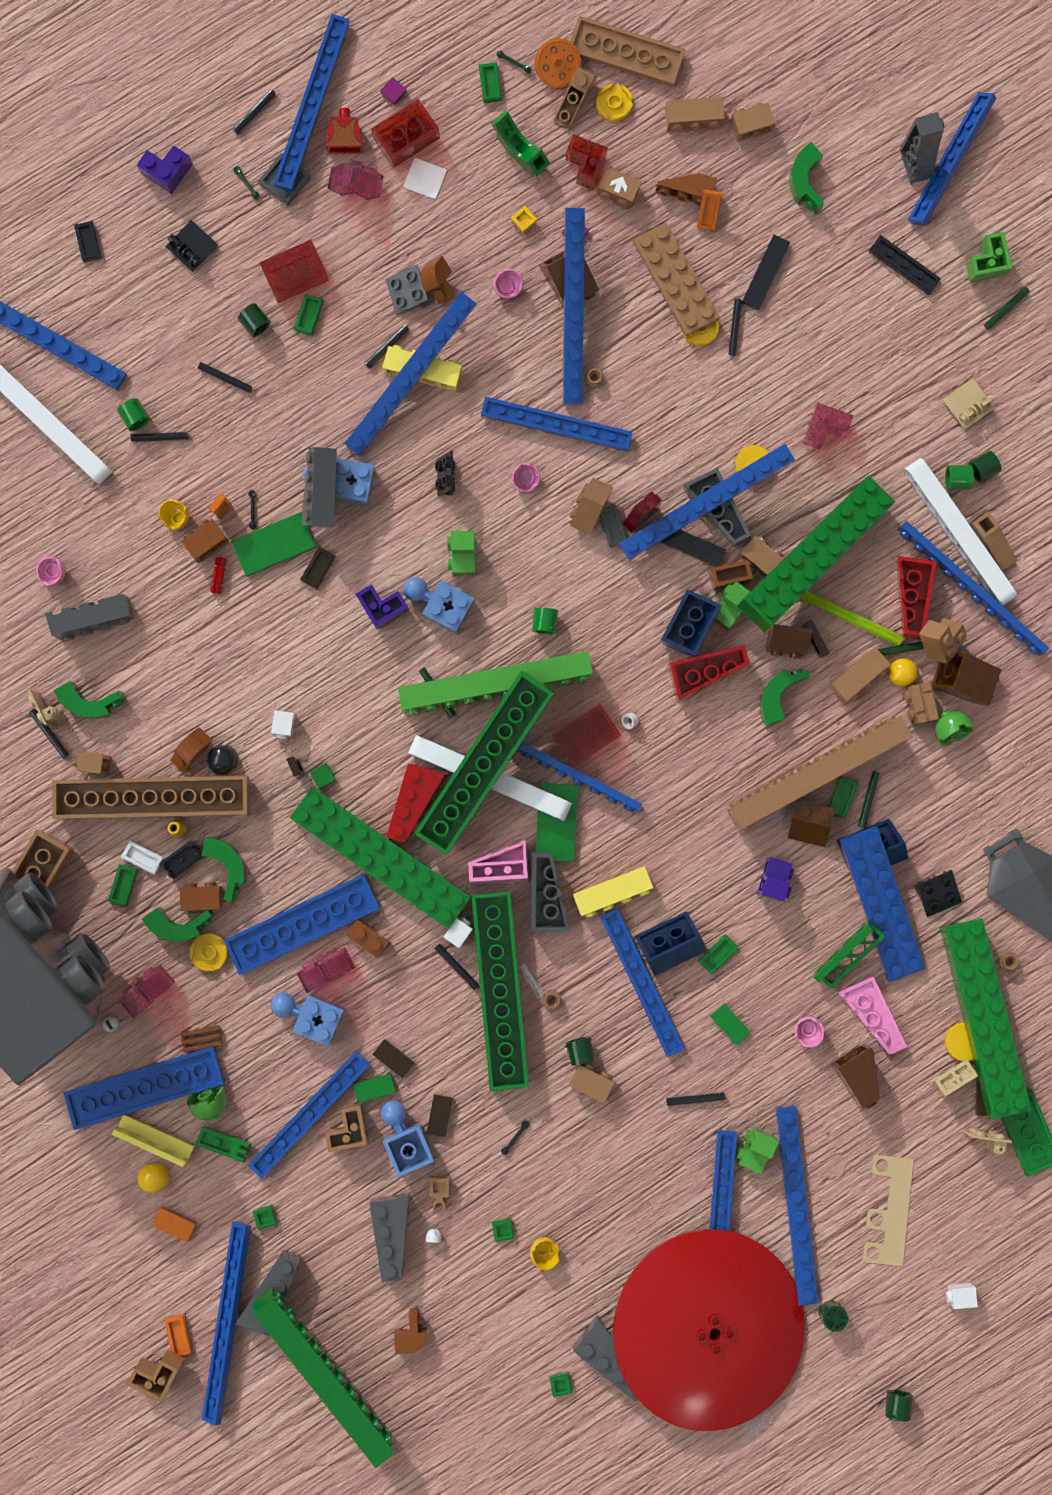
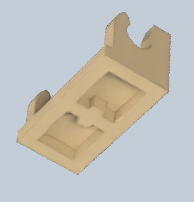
(955, 1078)

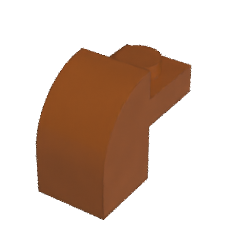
(434, 279)
(190, 749)
(410, 1339)

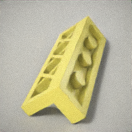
(154, 1140)

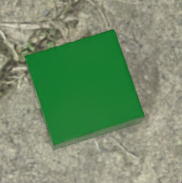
(322, 776)
(264, 1217)
(502, 1229)
(560, 1384)

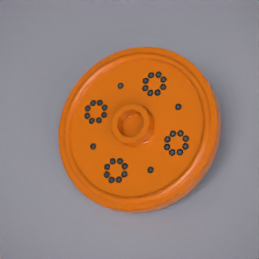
(557, 62)

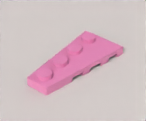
(874, 1012)

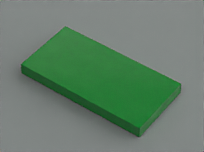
(273, 544)
(554, 833)
(1030, 1138)

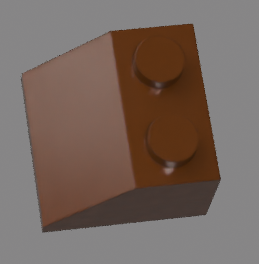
(788, 640)
(811, 823)

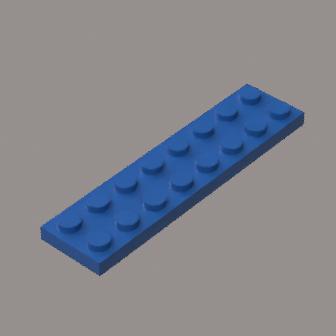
(882, 903)
(301, 924)
(144, 1087)

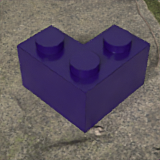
(165, 172)
(380, 610)
(774, 880)

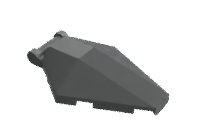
(1022, 882)

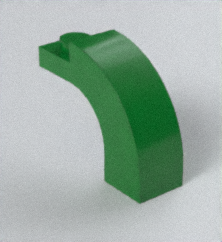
(518, 146)
(800, 188)
(770, 699)
(74, 702)
(232, 861)
(163, 927)

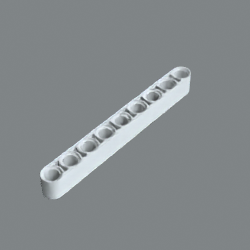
(53, 427)
(959, 532)
(505, 784)

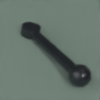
(252, 494)
(525, 1124)

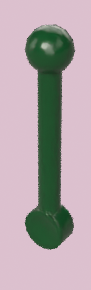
(500, 54)
(237, 170)

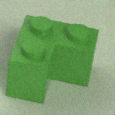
(994, 259)
(463, 552)
(730, 611)
(757, 1149)

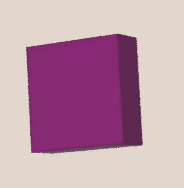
(393, 91)

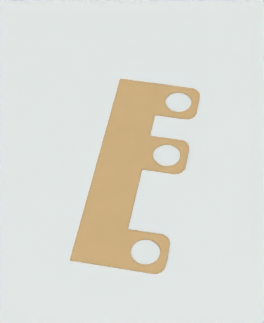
(896, 1215)

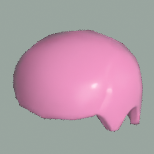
(508, 283)
(526, 477)
(51, 571)
(809, 1032)

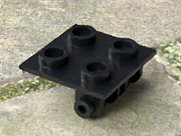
(191, 245)
(445, 466)
(938, 893)

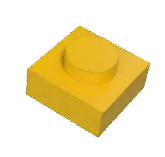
(523, 219)

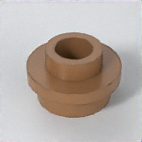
(594, 371)
(1014, 964)
(552, 994)

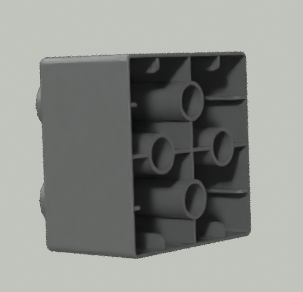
(46, 979)

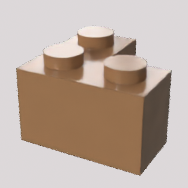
(591, 503)
(942, 639)
(352, 1133)
(156, 1379)

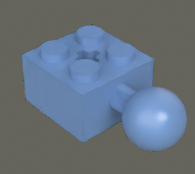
(359, 492)
(452, 620)
(284, 1006)
(404, 1162)

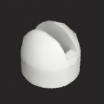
(625, 720)
(113, 1021)
(434, 1236)

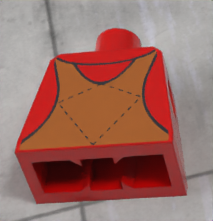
(344, 134)

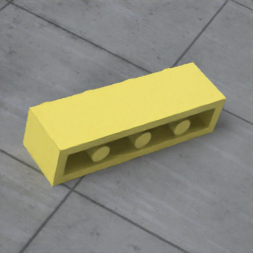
(439, 374)
(612, 891)

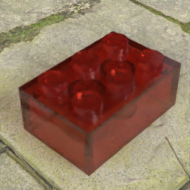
(405, 133)
(294, 271)
(586, 735)

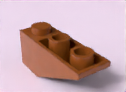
(687, 187)

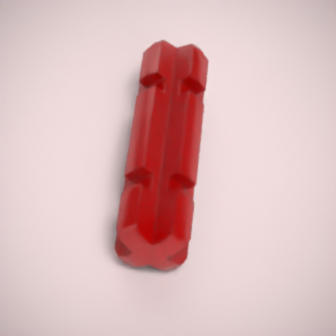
(218, 575)

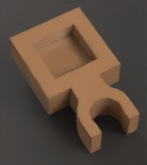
(439, 1189)

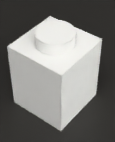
(283, 724)
(458, 931)
(961, 1296)

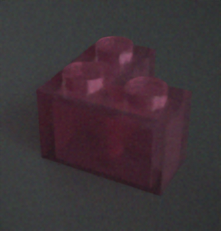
(355, 179)
(824, 421)
(325, 969)
(145, 990)

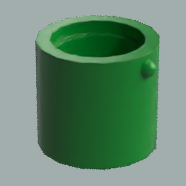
(133, 414)
(959, 477)
(545, 620)

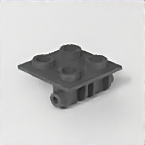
(407, 289)

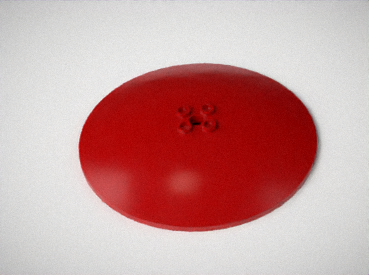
(666, 1322)

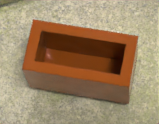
(204, 540)
(730, 573)
(201, 898)
(368, 938)

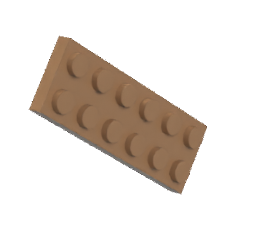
(627, 51)
(676, 279)

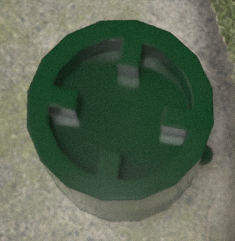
(254, 320)
(985, 466)
(580, 1050)
(833, 1316)
(899, 1405)

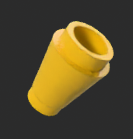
(181, 828)

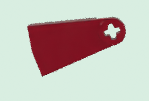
(642, 511)

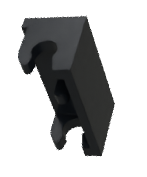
(182, 859)

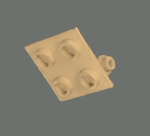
(969, 403)
(46, 715)
(994, 1140)

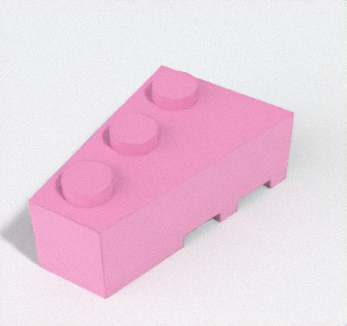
(500, 867)

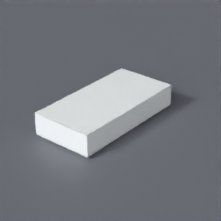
(142, 857)

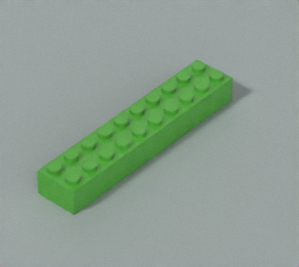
(492, 683)

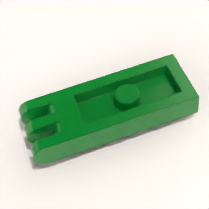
(222, 1143)

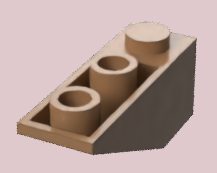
(575, 96)
(994, 540)

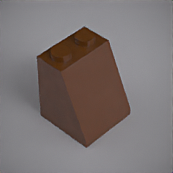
(554, 273)
(967, 678)
(859, 1075)

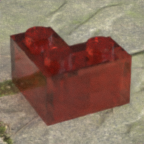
(589, 157)

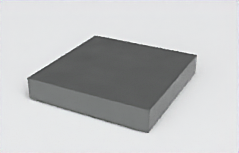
(284, 196)

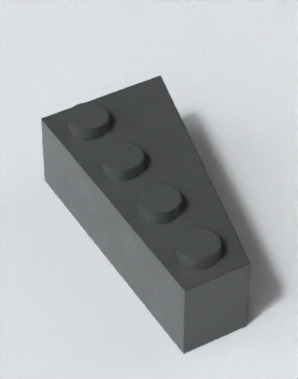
(922, 146)
(319, 488)
(725, 517)
(90, 617)
(545, 895)
(389, 1225)
(278, 1278)
(597, 1349)

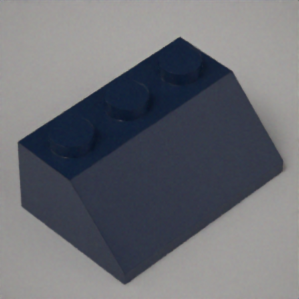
(690, 623)
(892, 841)
(670, 943)

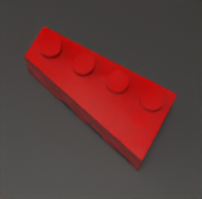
(915, 590)
(697, 672)
(414, 797)

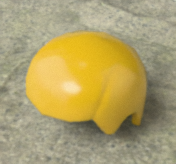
(173, 514)
(903, 672)
(153, 1177)
(544, 1253)

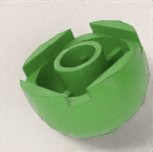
(953, 726)
(208, 1104)

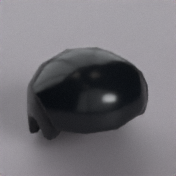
(222, 759)

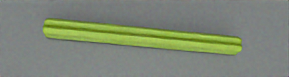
(852, 617)

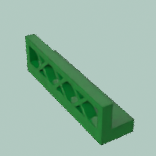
(843, 952)

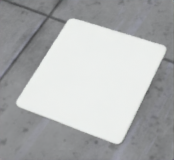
(424, 178)

